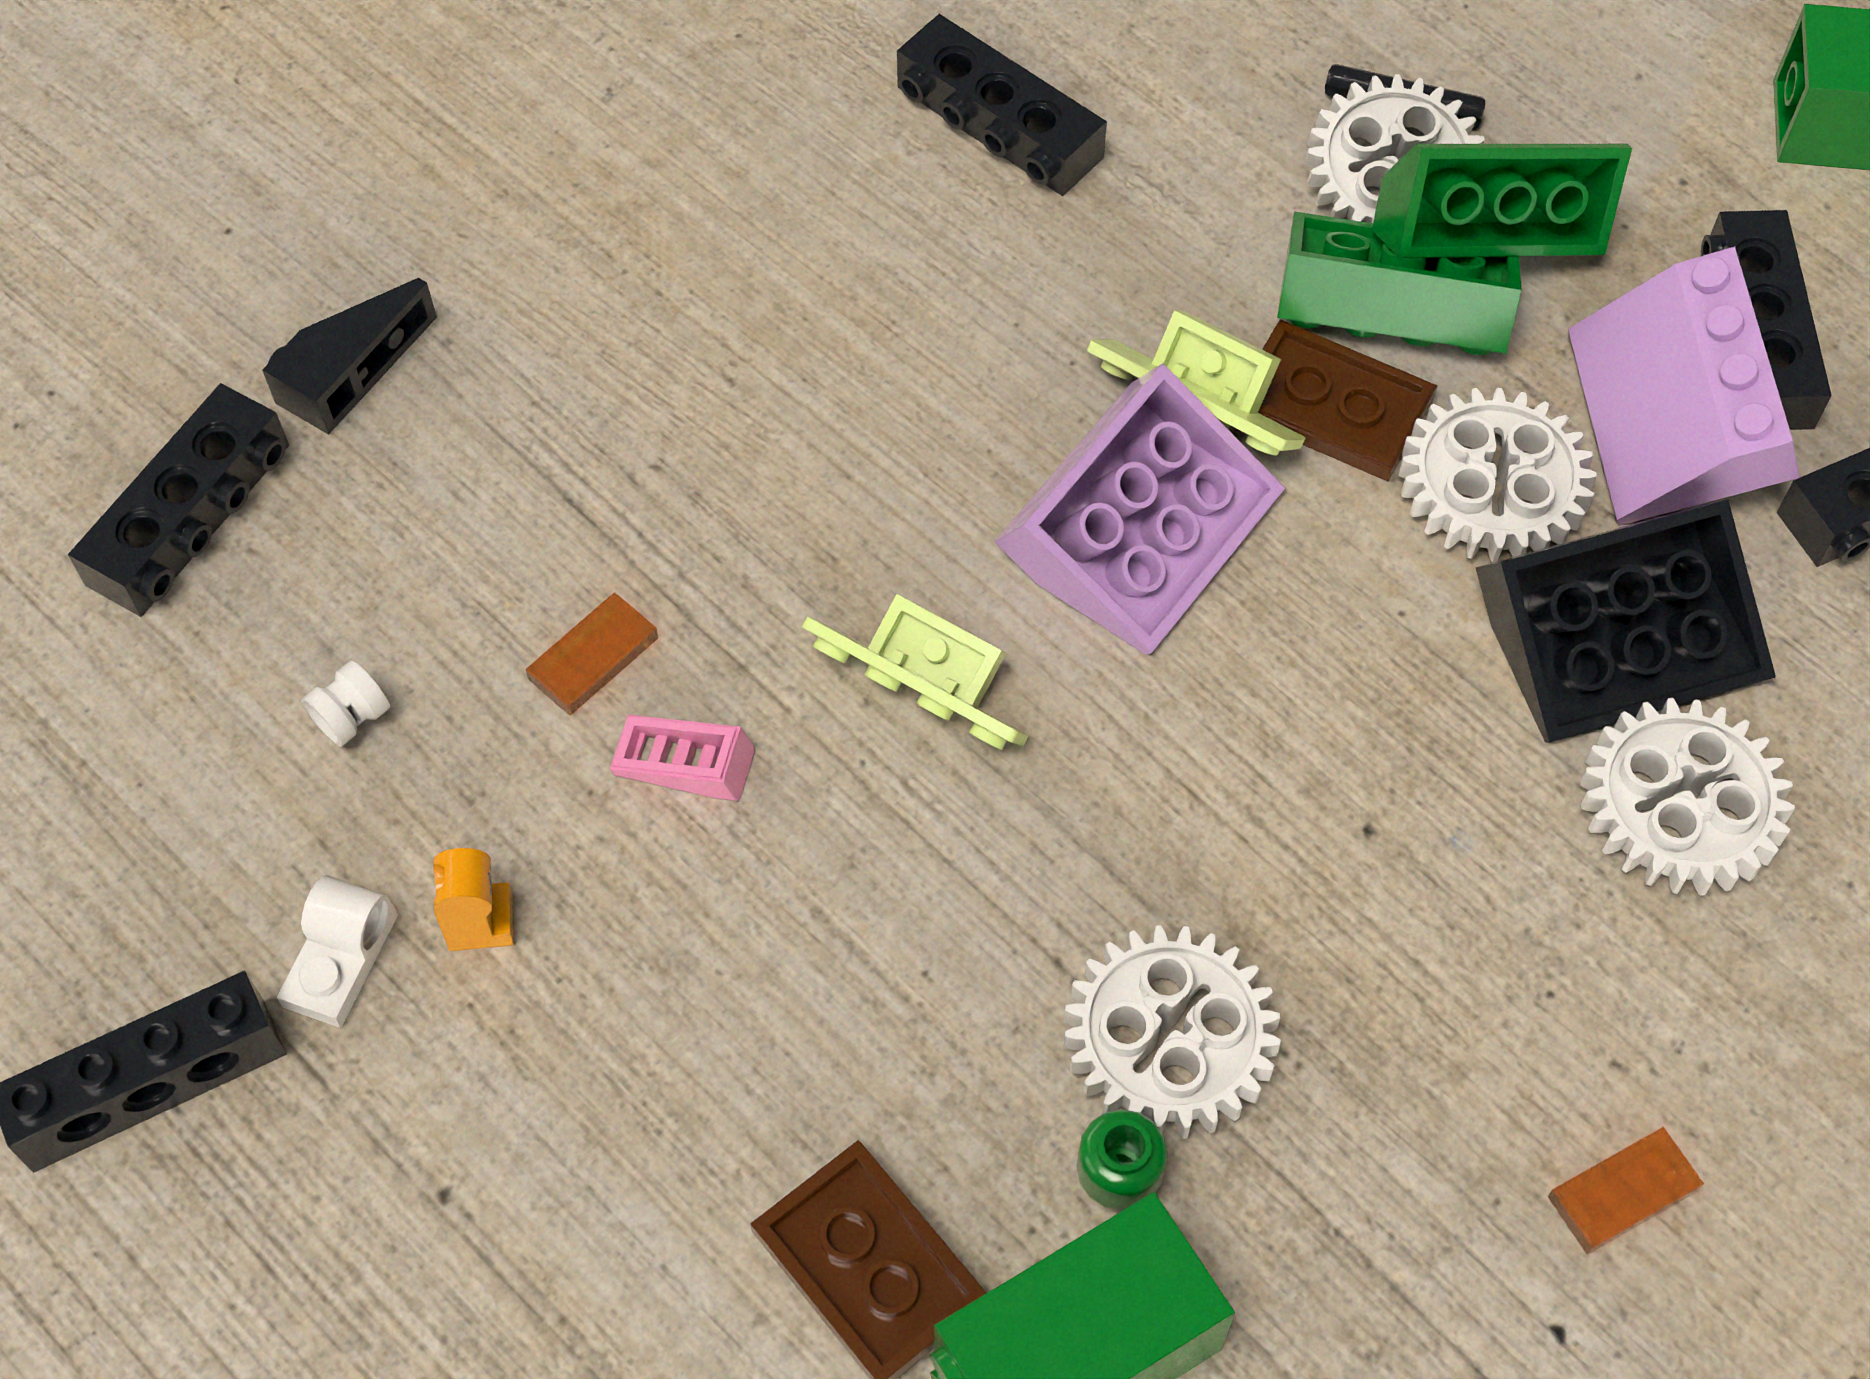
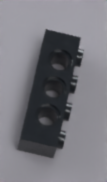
(1001, 104)
(1780, 306)
(210, 464)
(1831, 510)
(137, 1072)

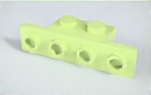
(1217, 369)
(931, 657)

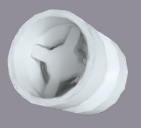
(345, 703)

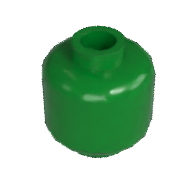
(1121, 1158)

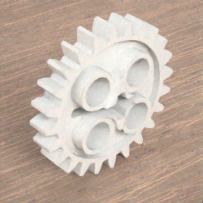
(1381, 120)
(1550, 477)
(1711, 841)
(1220, 1064)

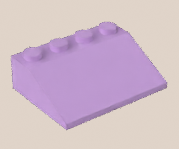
(1683, 391)
(1142, 511)

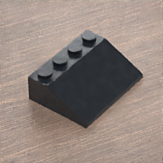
(1628, 619)

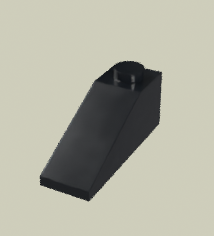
(342, 357)

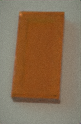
(592, 653)
(1625, 1190)

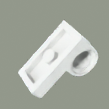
(343, 937)

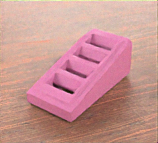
(721, 766)

